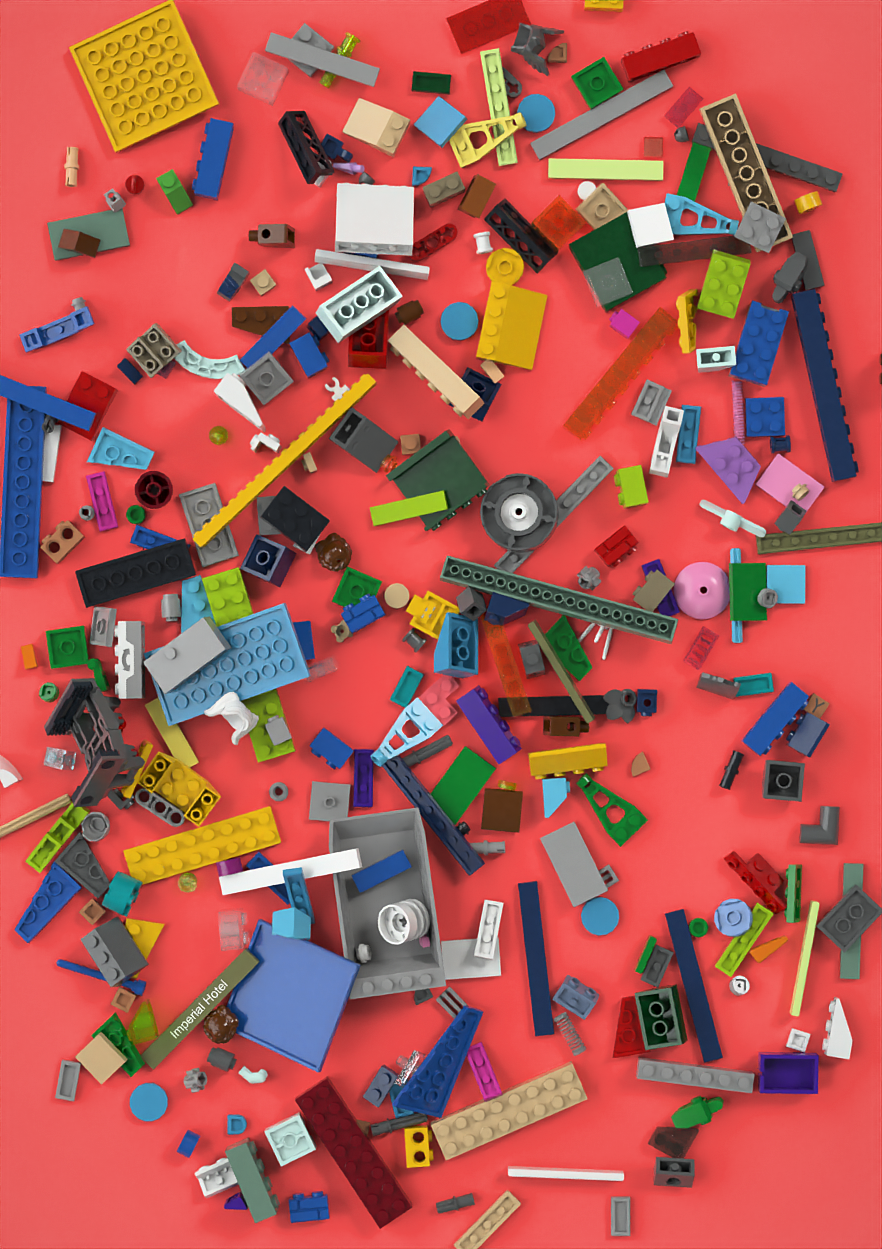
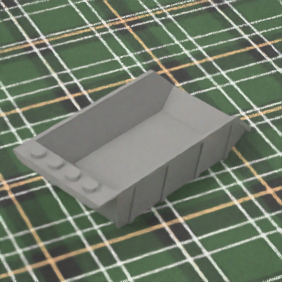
(391, 966)

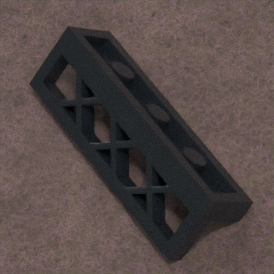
(300, 146)
(523, 232)

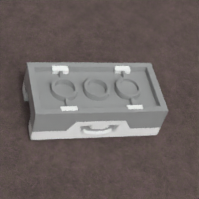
(130, 659)

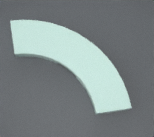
(207, 367)

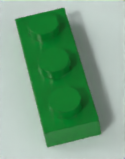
(793, 893)

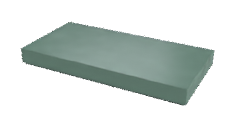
(104, 225)

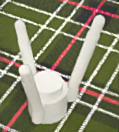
(598, 636)

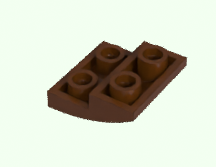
(502, 810)

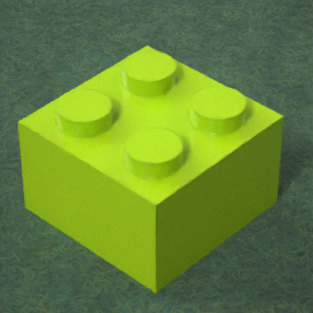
(631, 487)

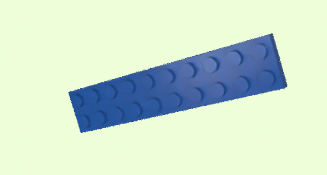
(22, 490)

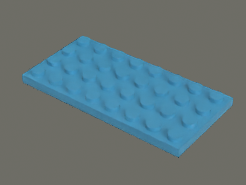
(261, 658)

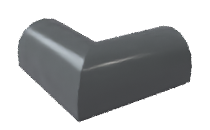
(826, 831)

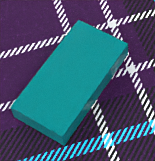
(754, 684)
(406, 687)

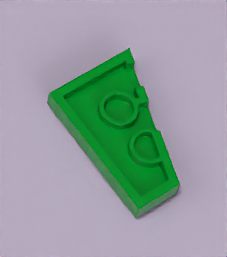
(568, 648)
(117, 1034)

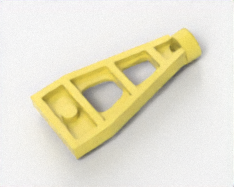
(463, 147)

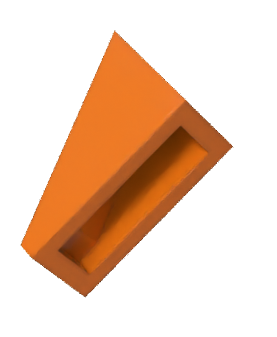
(29, 656)

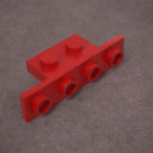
(759, 878)

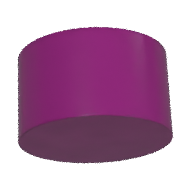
(229, 866)

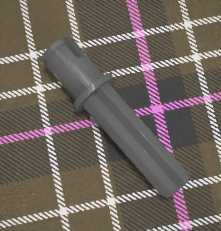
(427, 751)
(398, 1123)

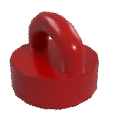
(134, 184)

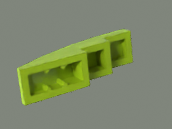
(56, 837)

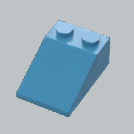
(457, 647)

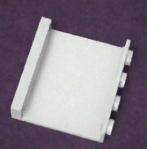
(374, 219)

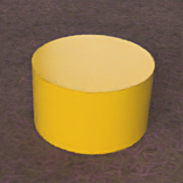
(808, 202)

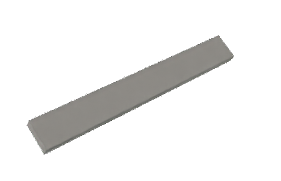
(601, 114)
(566, 504)

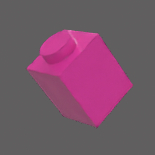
(623, 323)

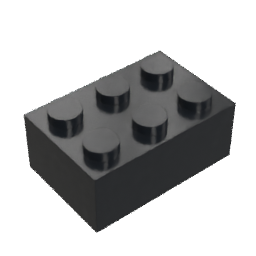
(294, 519)

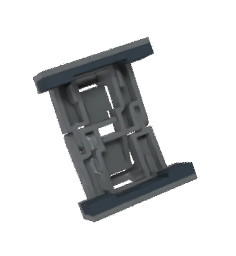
(104, 748)

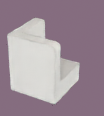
(318, 276)

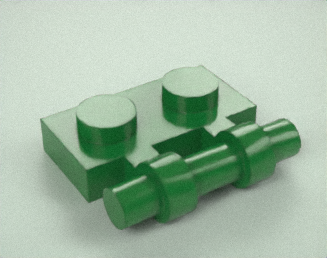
(99, 674)

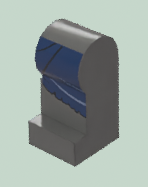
(233, 282)

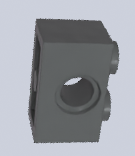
(673, 1172)

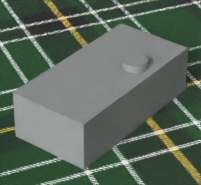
(187, 655)

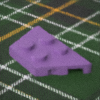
(732, 464)

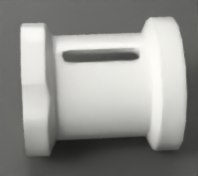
(483, 242)

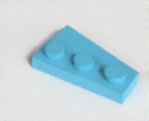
(120, 451)
(194, 603)

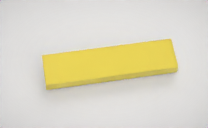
(172, 735)

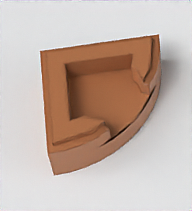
(558, 54)
(639, 764)

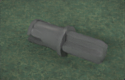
(455, 1203)

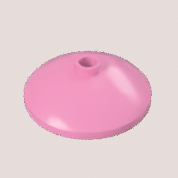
(688, 593)

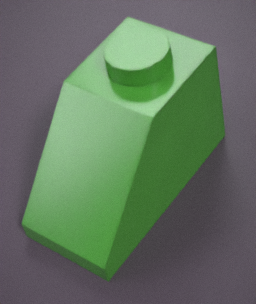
(174, 191)

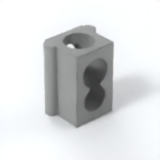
(118, 204)

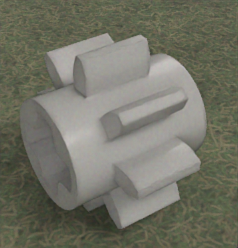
(589, 578)
(195, 1080)

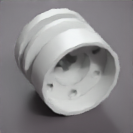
(403, 921)

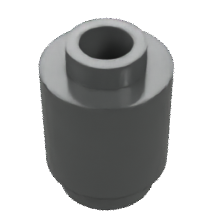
(222, 1059)

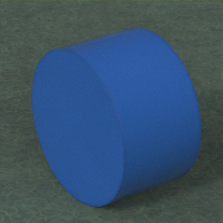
(188, 1143)

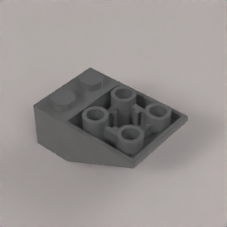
(363, 439)

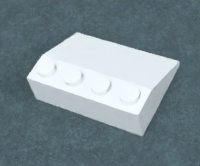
(233, 393)

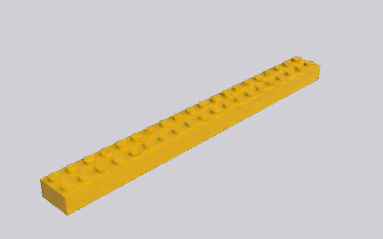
(283, 462)

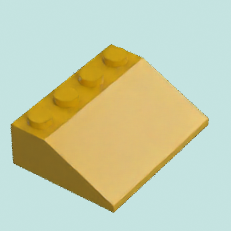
(511, 326)

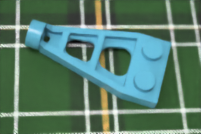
(676, 204)
(424, 721)

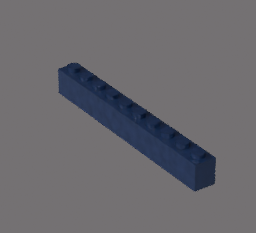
(823, 385)

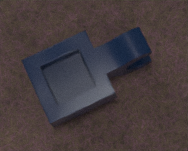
(333, 148)

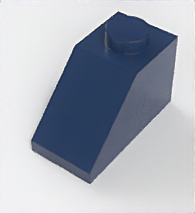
(504, 609)

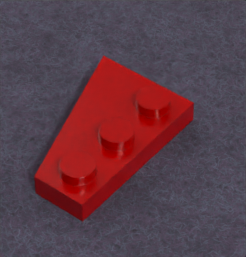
(629, 1033)

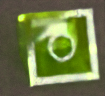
(143, 1025)

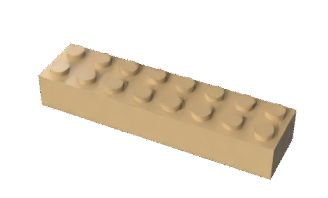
(741, 159)
(511, 1111)

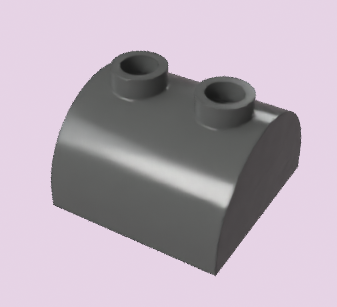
(783, 780)

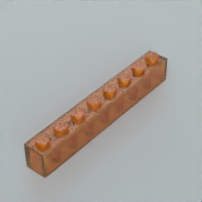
(620, 373)

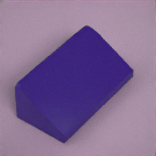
(236, 1202)

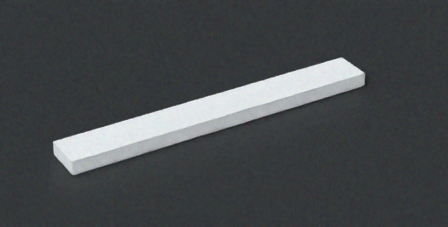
(273, 874)

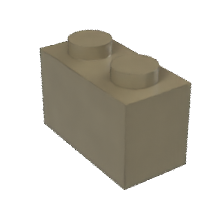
(443, 189)
(653, 591)

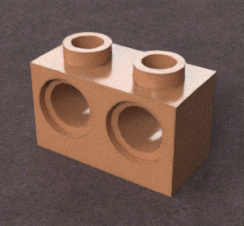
(66, 545)

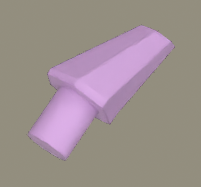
(349, 167)

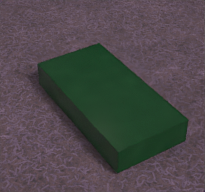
(431, 83)

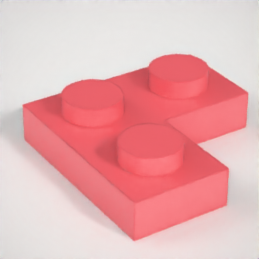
(436, 697)

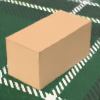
(492, 371)

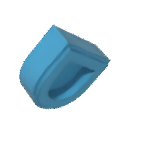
(236, 1124)

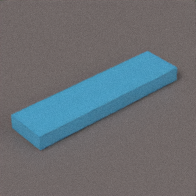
(298, 891)

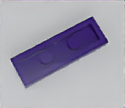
(668, 604)
(363, 778)

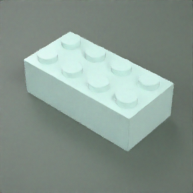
(358, 304)

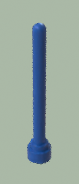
(137, 986)

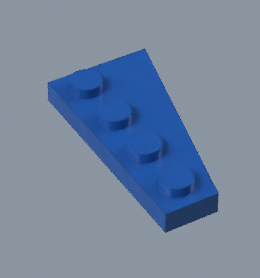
(51, 898)

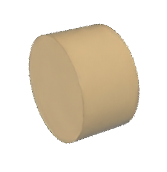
(396, 595)

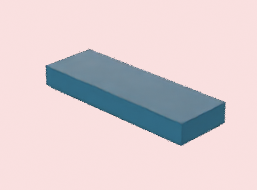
(688, 434)

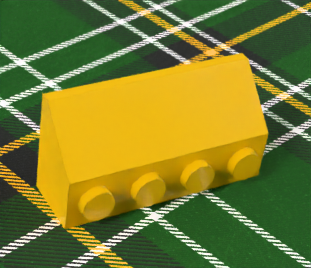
(568, 759)

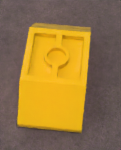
(180, 787)

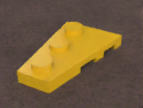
(144, 935)

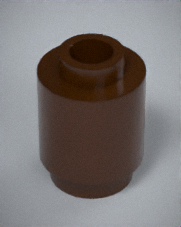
(409, 312)

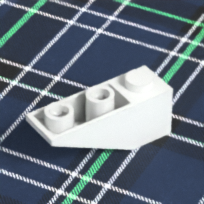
(839, 1038)

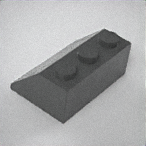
(114, 952)

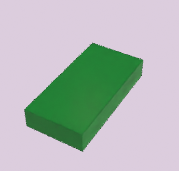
(645, 955)

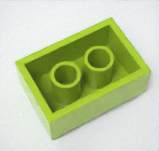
(723, 284)

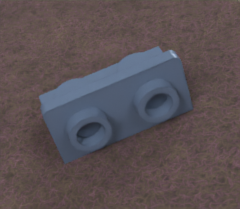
(576, 997)

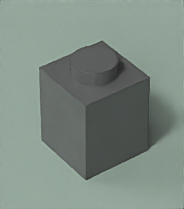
(790, 517)
(471, 603)

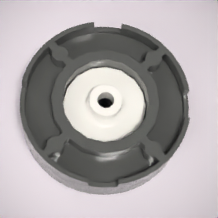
(516, 494)

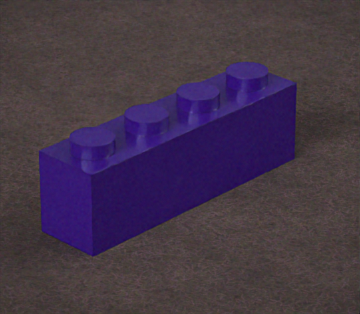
(489, 724)

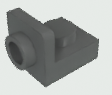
(116, 797)

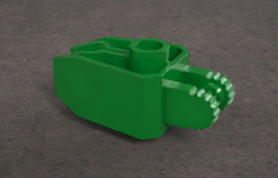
(696, 1112)

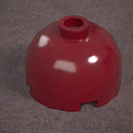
(153, 489)

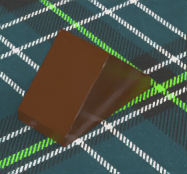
(79, 243)

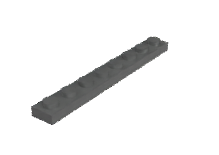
(784, 163)

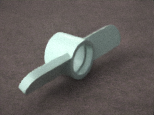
(732, 520)

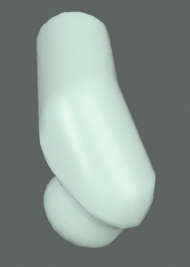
(255, 1077)

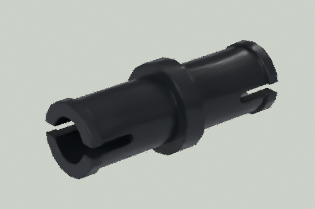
(731, 770)

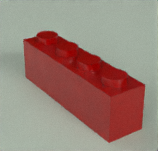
(660, 57)

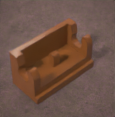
(476, 196)

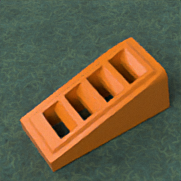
(764, 950)

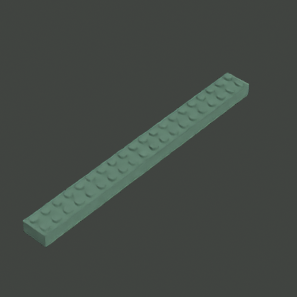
(560, 599)

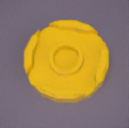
(505, 266)

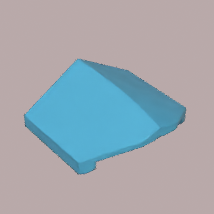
(291, 924)

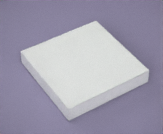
(650, 225)

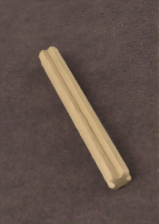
(35, 814)

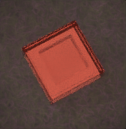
(653, 147)

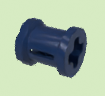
(780, 444)

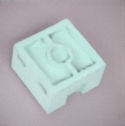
(290, 1139)

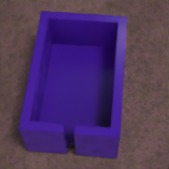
(788, 1072)

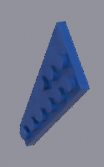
(436, 1076)

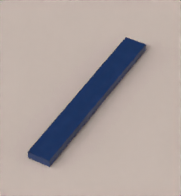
(433, 814)
(536, 958)
(693, 985)

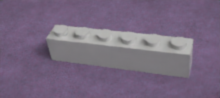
(695, 1075)

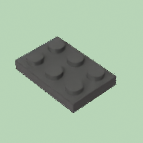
(849, 918)

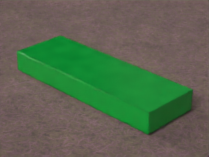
(694, 171)

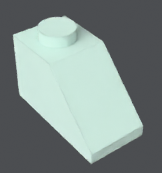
(715, 358)

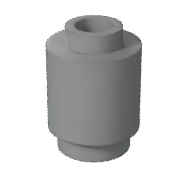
(170, 607)

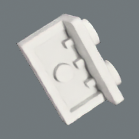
(269, 441)
(216, 1177)

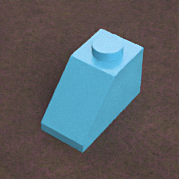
(554, 793)

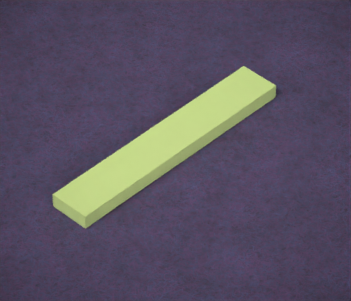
(498, 103)
(605, 169)
(804, 958)

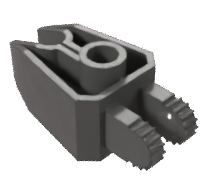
(789, 277)

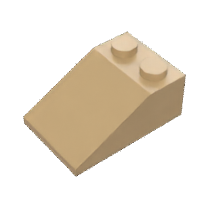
(377, 126)

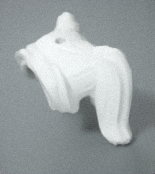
(235, 713)

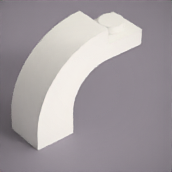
(666, 441)

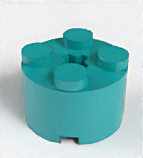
(122, 893)

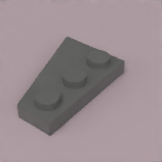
(83, 866)

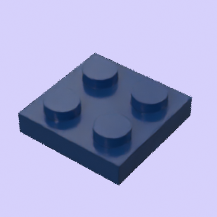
(765, 417)

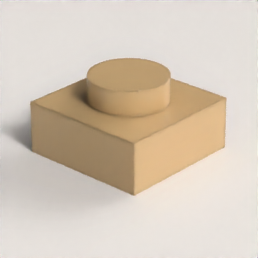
(263, 282)
(308, 463)

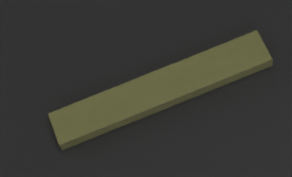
(561, 671)

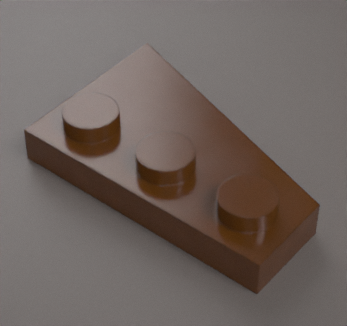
(257, 319)

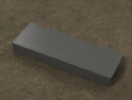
(804, 244)

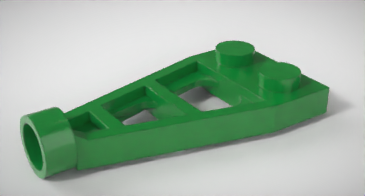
(627, 825)

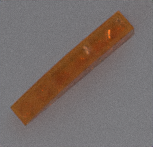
(507, 668)

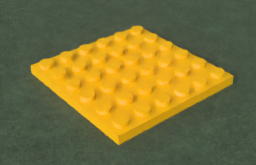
(144, 75)

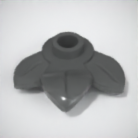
(618, 706)

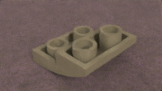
(154, 350)

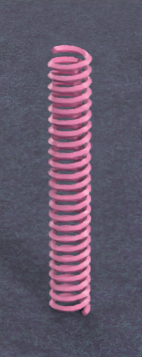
(738, 434)

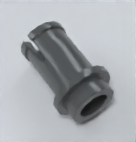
(49, 422)

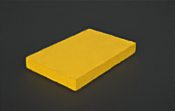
(144, 752)

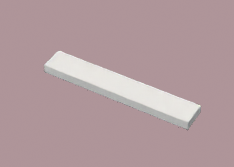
(370, 264)
(565, 1173)

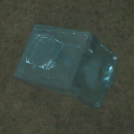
(60, 758)

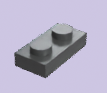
(656, 966)

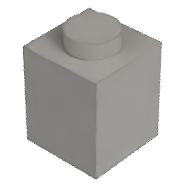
(278, 730)

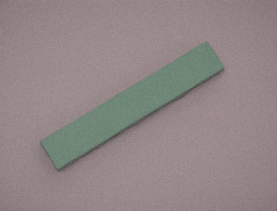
(851, 958)

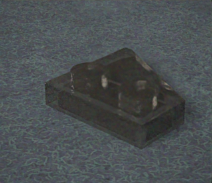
(673, 1140)

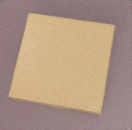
(600, 207)
(101, 1058)

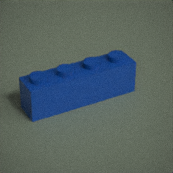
(214, 159)
(775, 718)

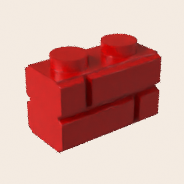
(616, 546)

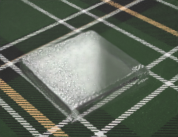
(607, 282)

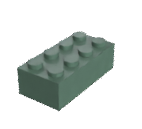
(251, 1179)

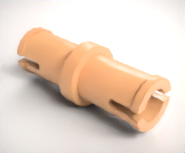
(71, 166)

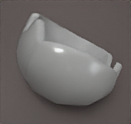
(95, 826)

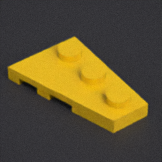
(685, 321)

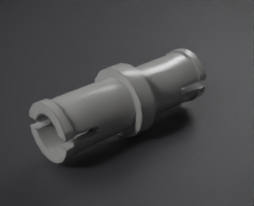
(488, 847)

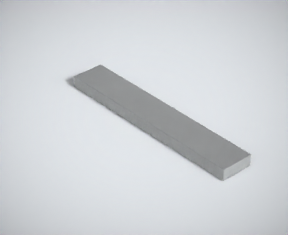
(322, 59)

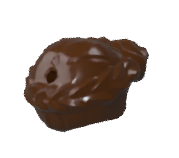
(332, 550)
(220, 1025)

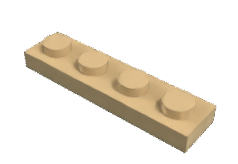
(488, 1222)

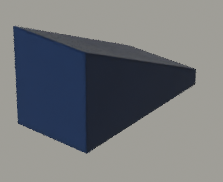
(129, 370)

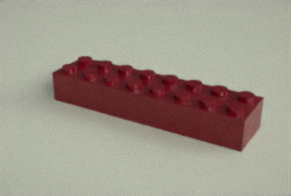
(353, 1152)

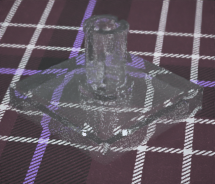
(409, 1066)

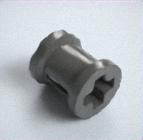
(414, 640)

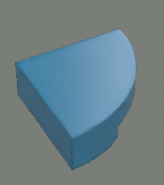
(420, 175)

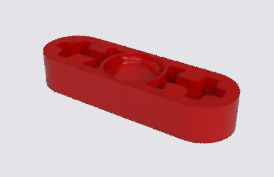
(447, 239)

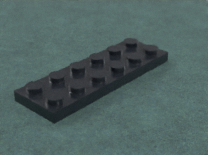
(135, 572)

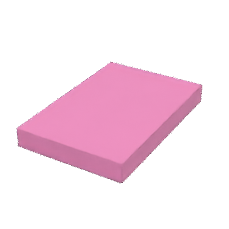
(781, 479)

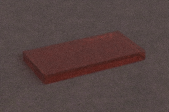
(486, 23)

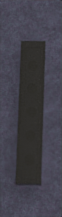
(690, 250)

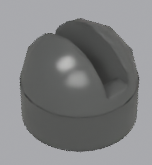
(681, 134)
(367, 179)

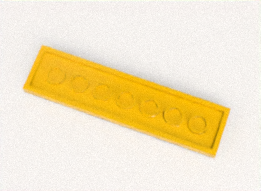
(203, 846)

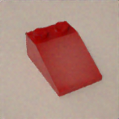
(369, 344)
(93, 396)

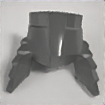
(530, 42)

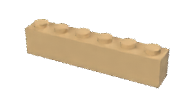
(436, 372)

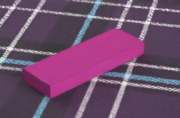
(102, 501)
(483, 1072)

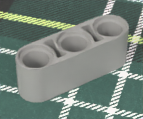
(150, 805)

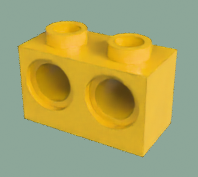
(413, 1146)

